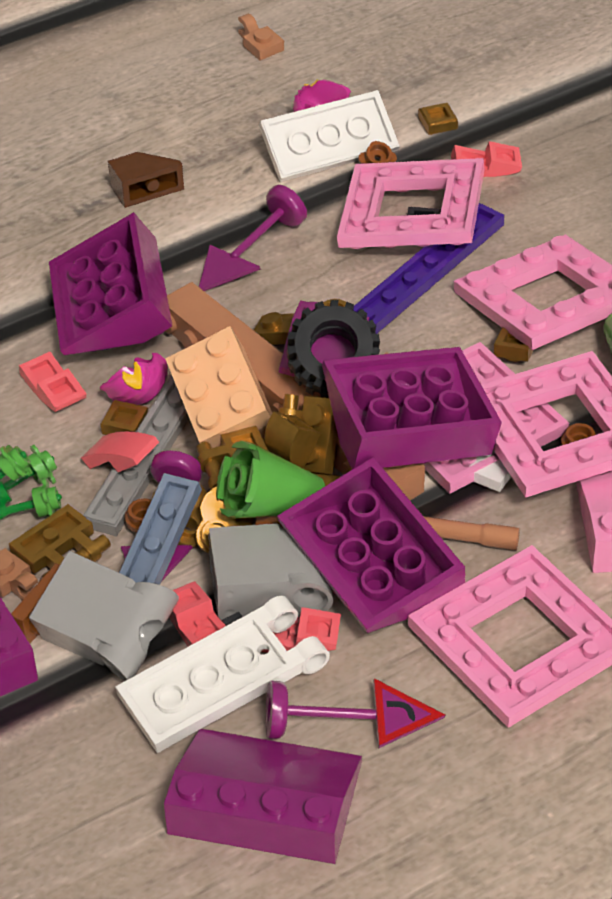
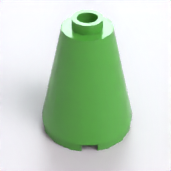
(262, 483)

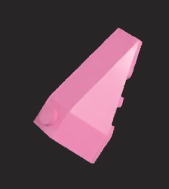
(596, 511)

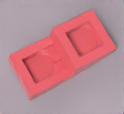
(498, 158)
(51, 383)
(120, 449)
(194, 614)
(311, 623)

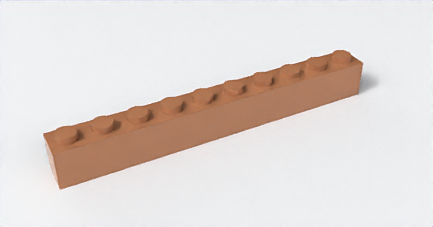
(199, 316)

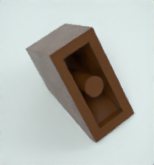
(144, 177)

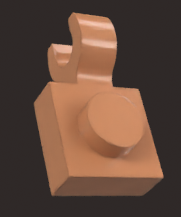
(259, 41)
(15, 575)

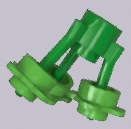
(20, 467)

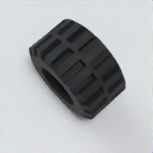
(322, 322)

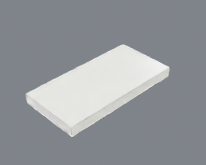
(326, 135)

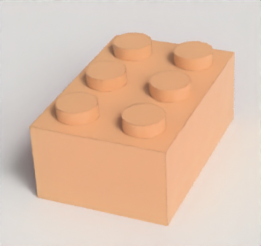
(219, 387)

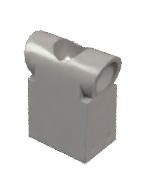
(258, 564)
(102, 614)

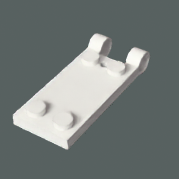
(218, 674)

